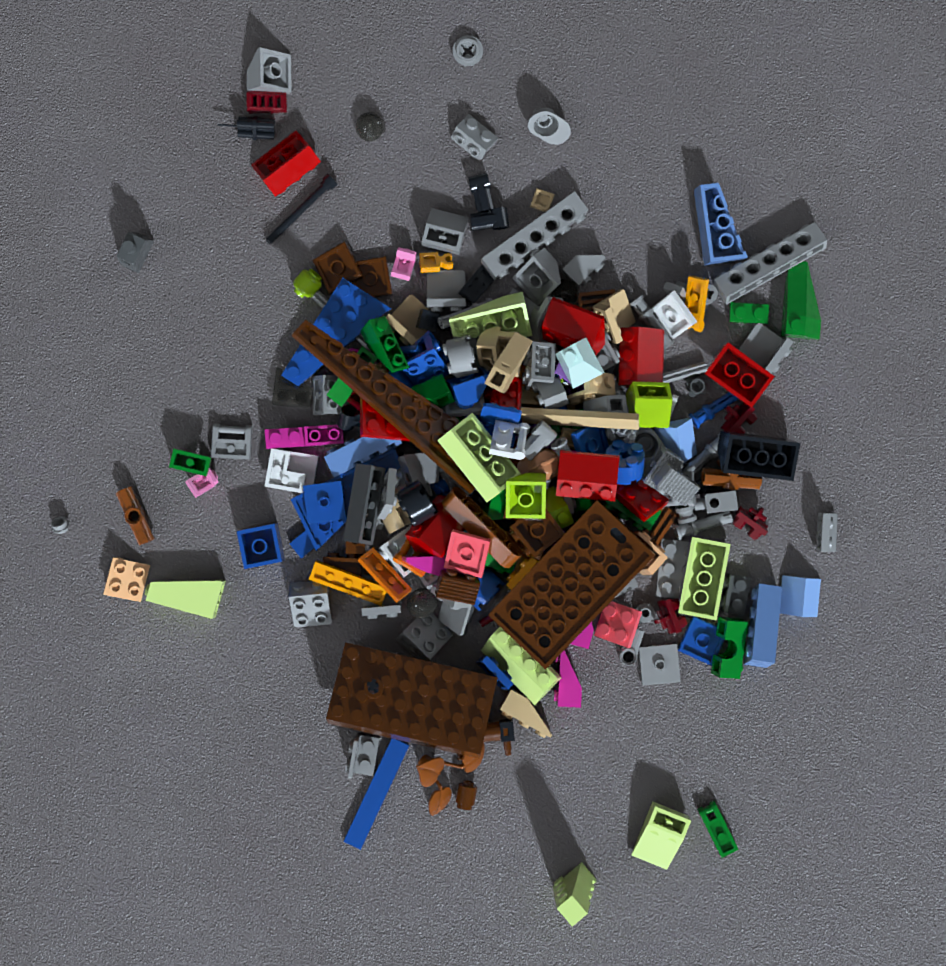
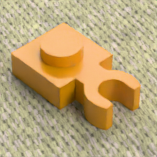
(432, 262)

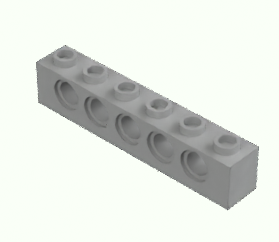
(570, 204)
(798, 253)

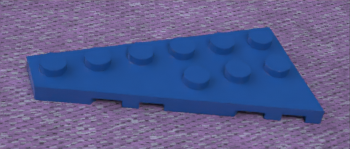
(342, 320)
(321, 532)

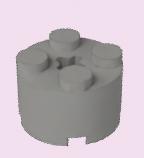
(461, 356)

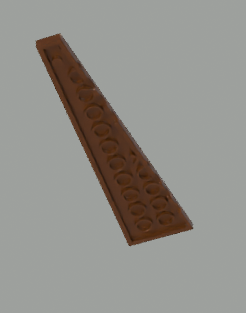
(397, 403)

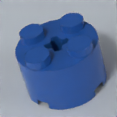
(630, 461)
(488, 588)

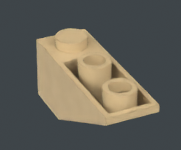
(508, 363)
(520, 707)

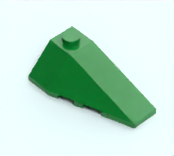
(800, 306)

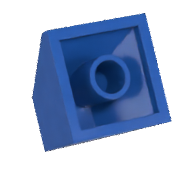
(468, 389)

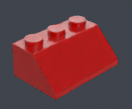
(286, 163)
(569, 324)
(641, 355)
(739, 374)
(587, 475)
(434, 534)

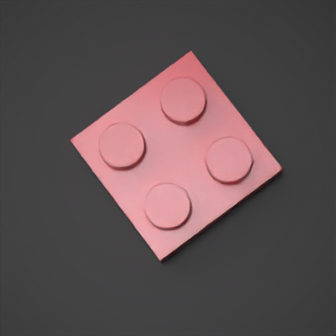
(467, 553)
(618, 624)

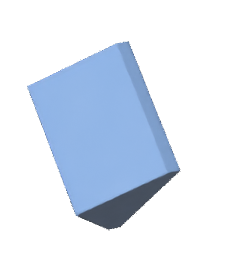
(679, 438)
(800, 596)

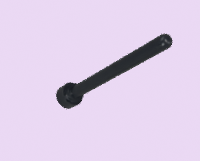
(327, 184)

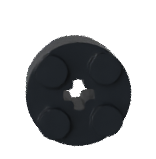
(416, 502)

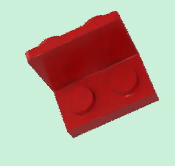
(511, 398)

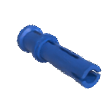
(707, 411)

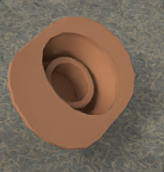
(544, 462)

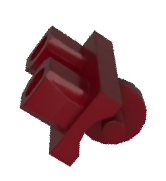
(737, 416)
(757, 526)
(668, 617)

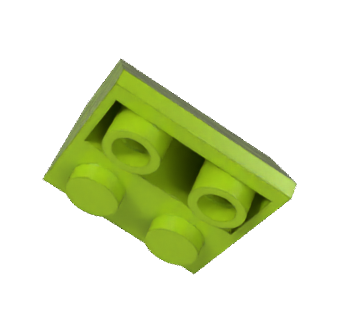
(651, 402)

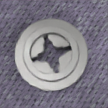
(467, 42)
(613, 434)

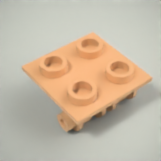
(126, 579)

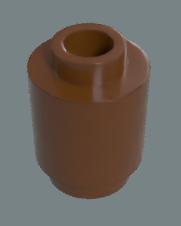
(466, 795)

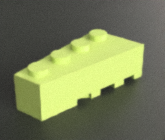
(574, 893)

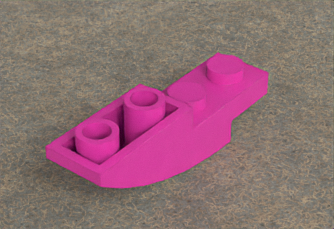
(303, 436)

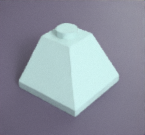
(579, 363)

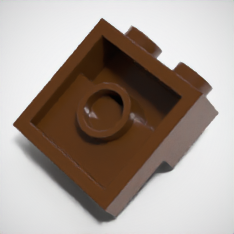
(536, 534)

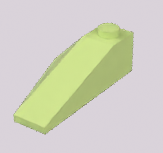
(505, 311)

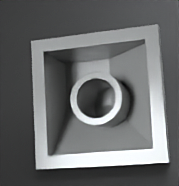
(269, 72)
(539, 276)

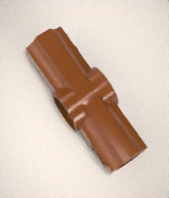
(715, 477)
(130, 504)

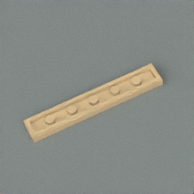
(581, 418)

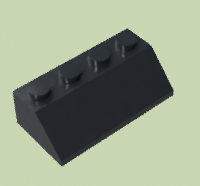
(757, 455)

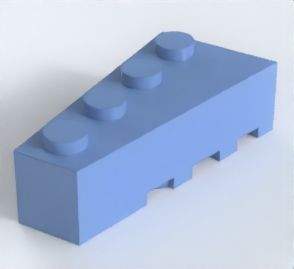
(716, 227)
(357, 452)
(763, 626)

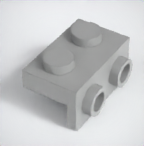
(473, 137)

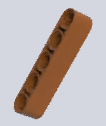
(478, 523)

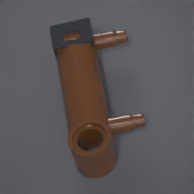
(499, 731)

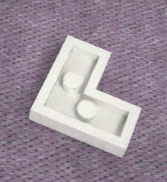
(278, 473)

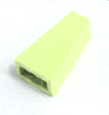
(191, 596)

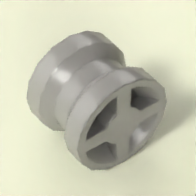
(713, 295)
(685, 514)

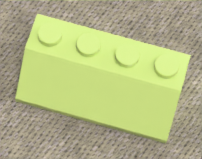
(469, 448)
(704, 578)
(523, 668)

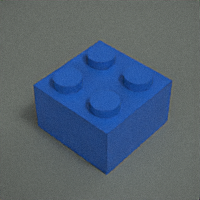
(260, 546)

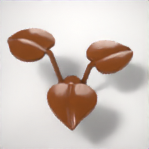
(430, 768)

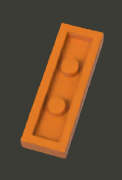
(384, 575)

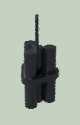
(254, 127)

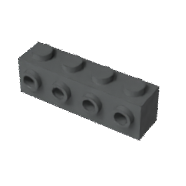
(364, 504)

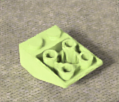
(661, 835)

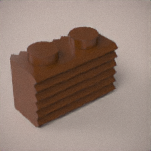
(457, 587)

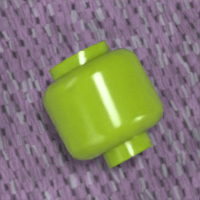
(307, 283)

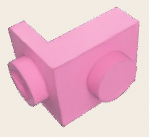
(403, 263)
(200, 484)

